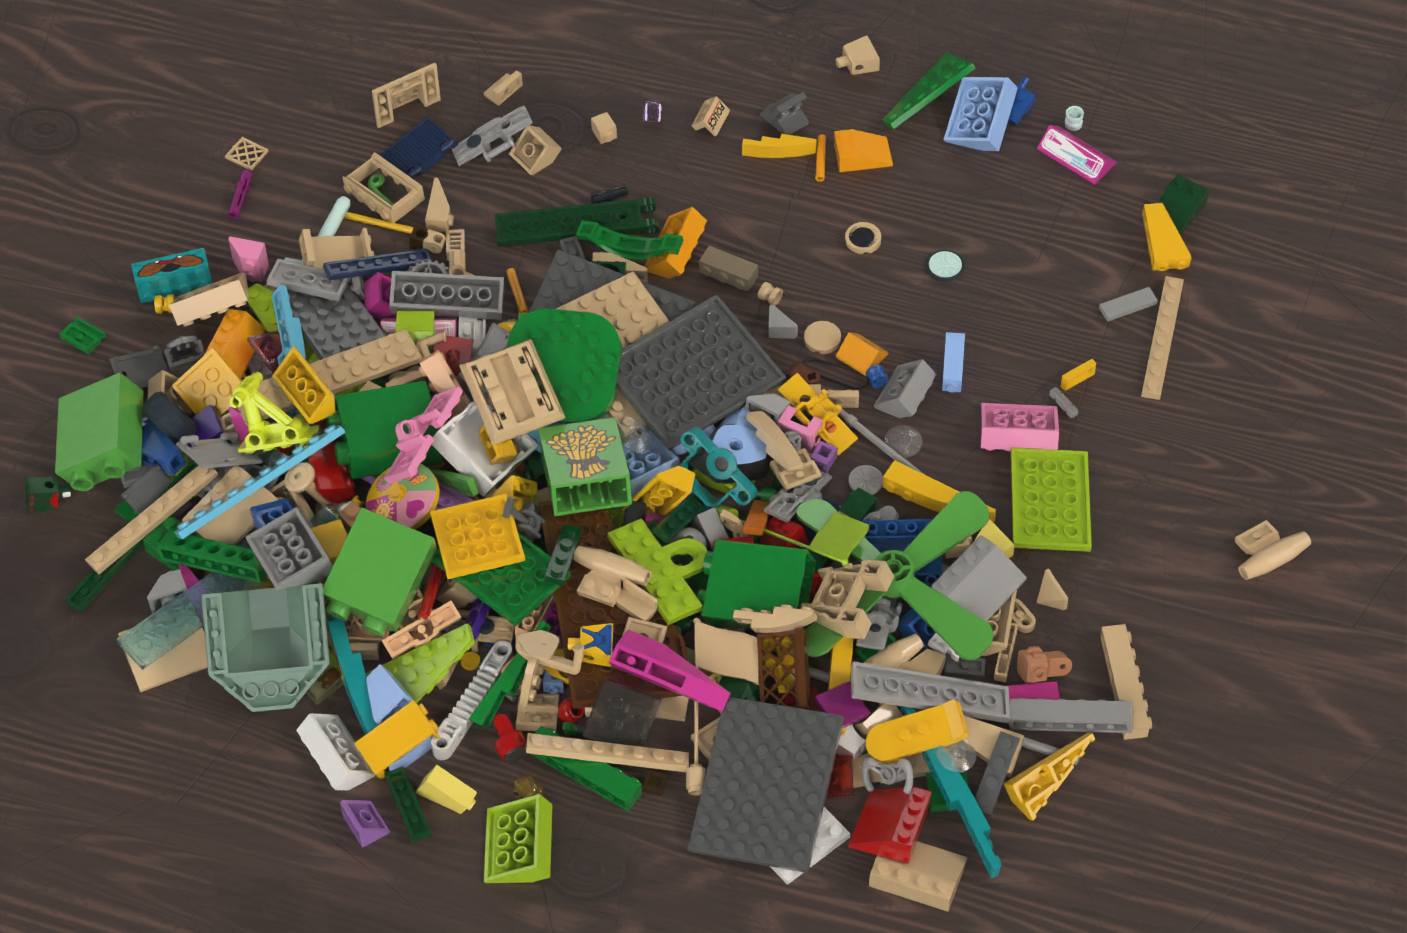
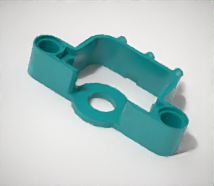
(732, 471)

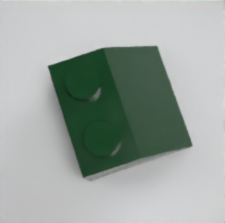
(741, 688)

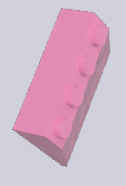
(1019, 426)

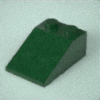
(1183, 201)

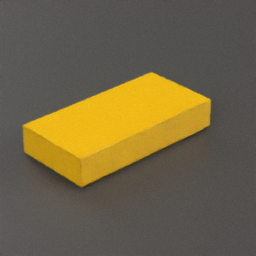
(1078, 375)

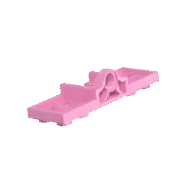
(414, 444)

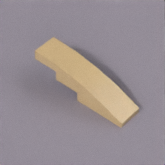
(777, 443)

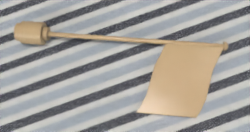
(723, 654)

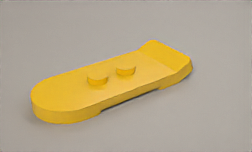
(917, 732)

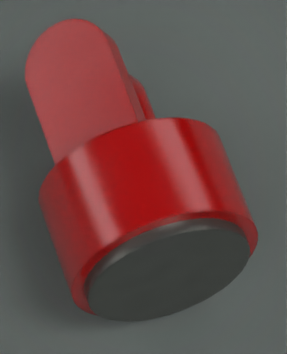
(512, 743)

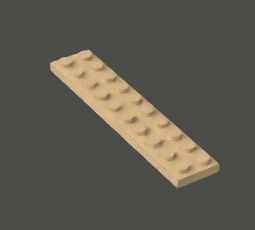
(349, 368)

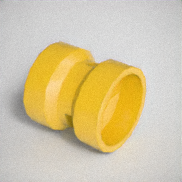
(162, 303)

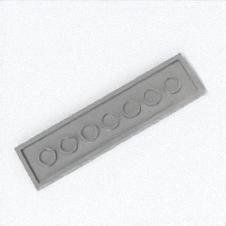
(929, 690)

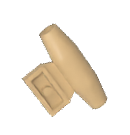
(1268, 549)
(607, 573)
(898, 654)

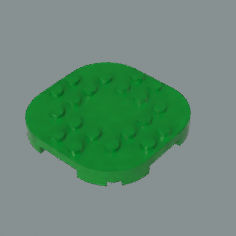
(579, 357)

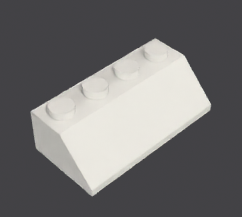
(334, 751)

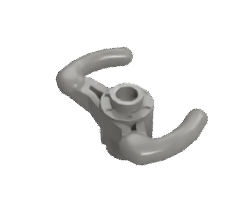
(889, 773)

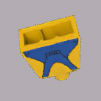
(596, 642)

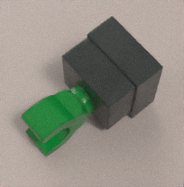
(573, 729)

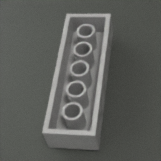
(447, 294)

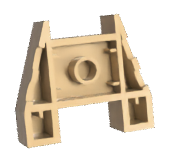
(840, 593)

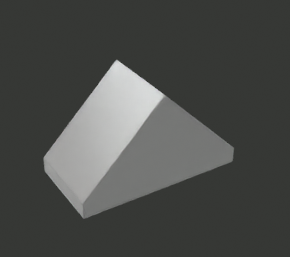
(780, 325)

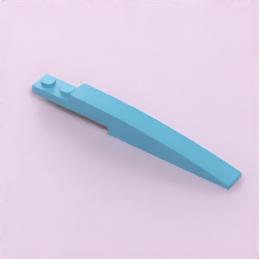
(289, 330)

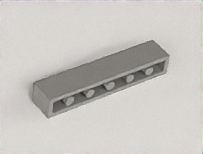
(1071, 715)

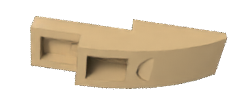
(782, 619)

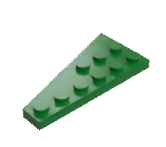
(938, 79)

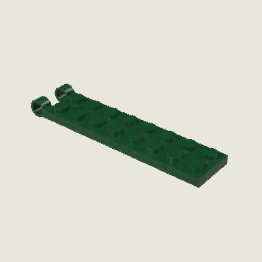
(563, 222)

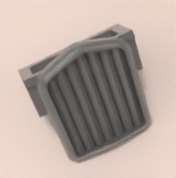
(787, 114)
(183, 354)

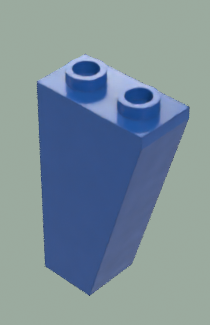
(160, 450)

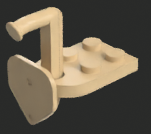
(416, 376)
(539, 650)

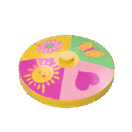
(405, 501)

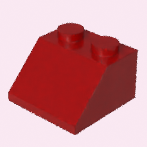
(789, 530)

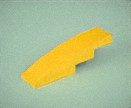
(779, 148)

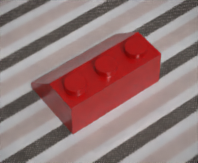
(329, 478)

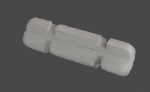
(1063, 402)

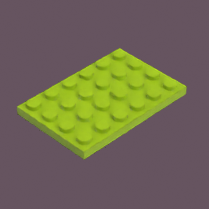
(1050, 499)

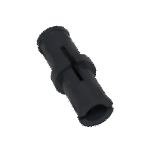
(609, 194)

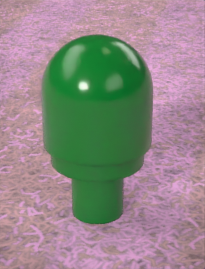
(765, 493)

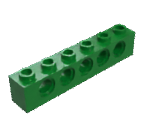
(211, 556)

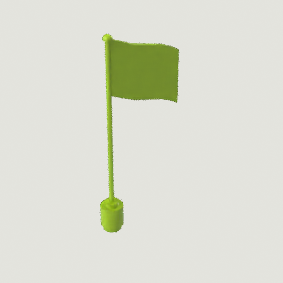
(833, 541)

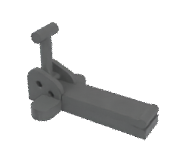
(526, 520)

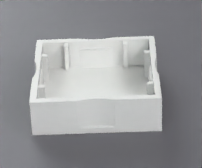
(463, 449)

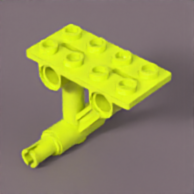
(262, 433)

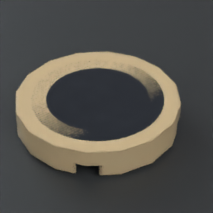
(863, 237)

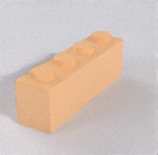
(442, 379)

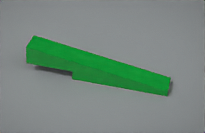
(506, 684)

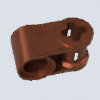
(809, 375)

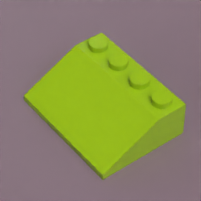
(518, 841)

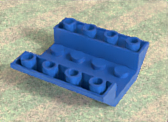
(898, 535)

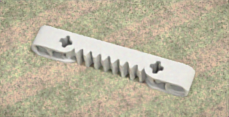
(458, 723)

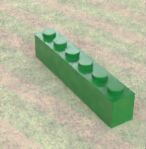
(596, 776)

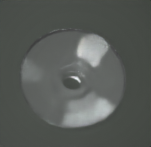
(633, 441)
(905, 447)
(957, 760)

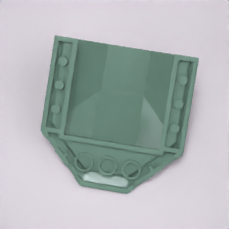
(266, 643)

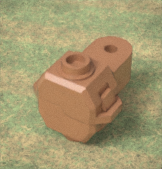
(1037, 666)

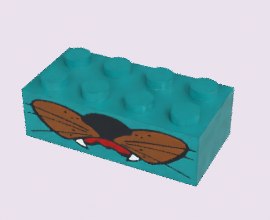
(171, 274)

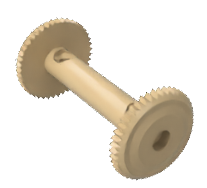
(301, 478)

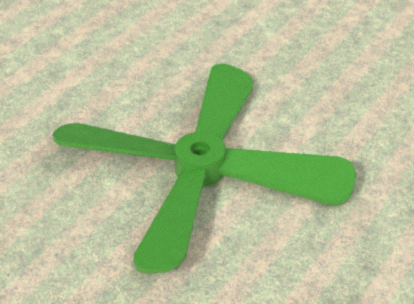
(955, 625)

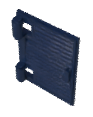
(420, 150)

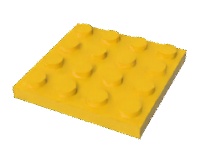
(476, 537)

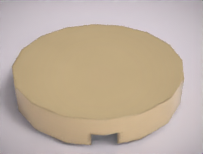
(822, 337)

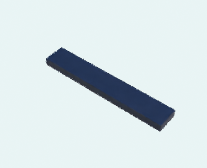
(374, 264)

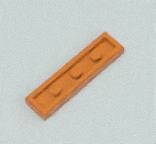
(756, 519)

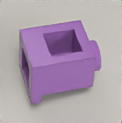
(824, 456)

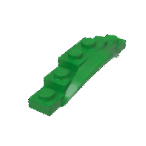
(628, 246)

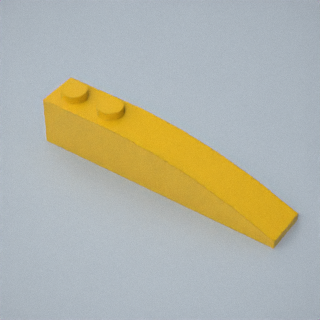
(920, 488)

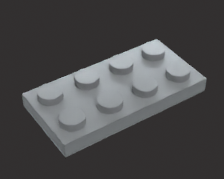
(306, 280)

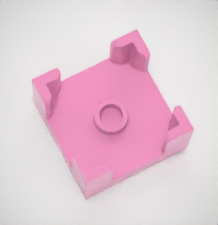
(807, 433)

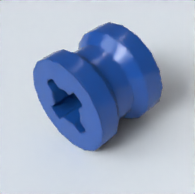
(877, 376)

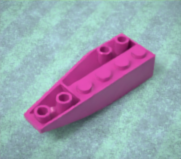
(666, 669)

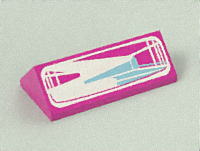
(1075, 154)

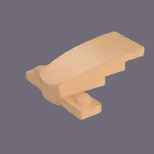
(419, 631)

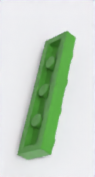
(461, 483)

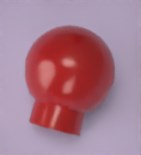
(567, 713)

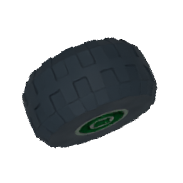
(168, 417)

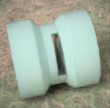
(1074, 118)

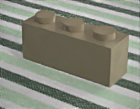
(728, 268)

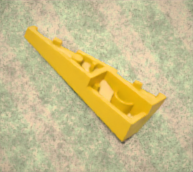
(1034, 786)

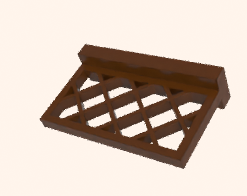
(800, 667)

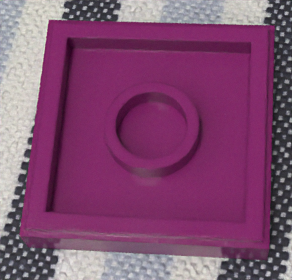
(840, 702)

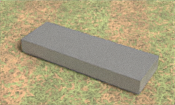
(1128, 304)

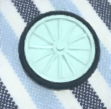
(945, 265)

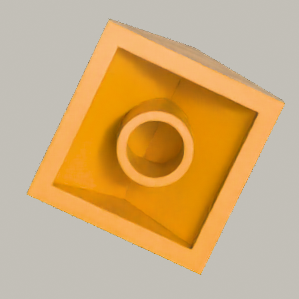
(860, 353)

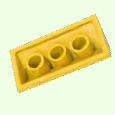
(304, 387)

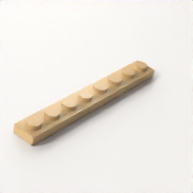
(1162, 338)
(150, 518)
(607, 752)

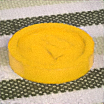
(470, 661)

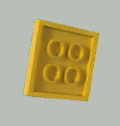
(208, 383)

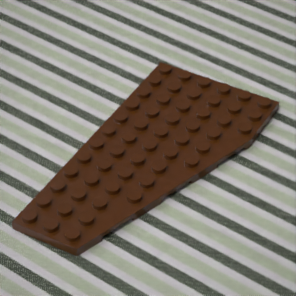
(578, 611)

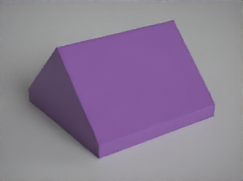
(363, 821)

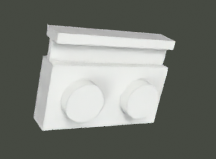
(472, 329)

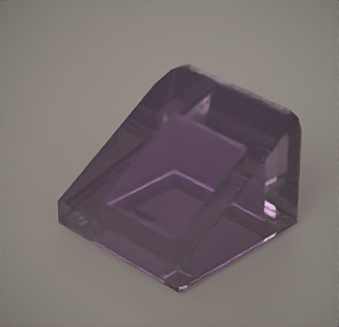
(652, 110)

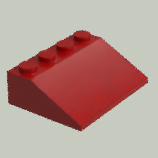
(891, 823)

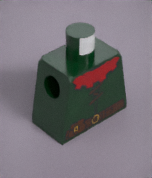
(44, 494)

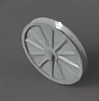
(866, 478)

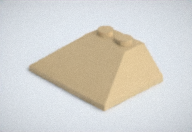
(418, 84)

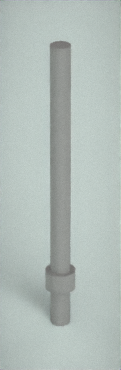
(853, 422)

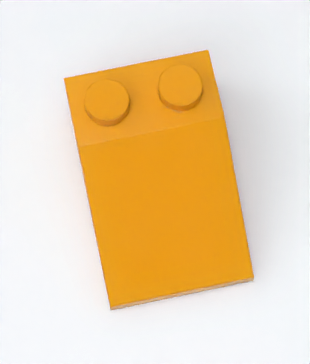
(861, 150)

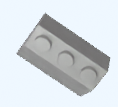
(906, 389)

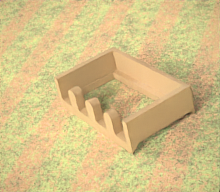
(373, 201)

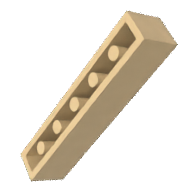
(1124, 676)

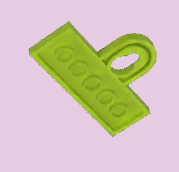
(667, 579)

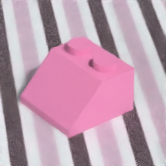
(249, 258)

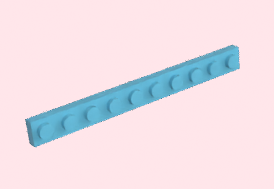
(252, 485)

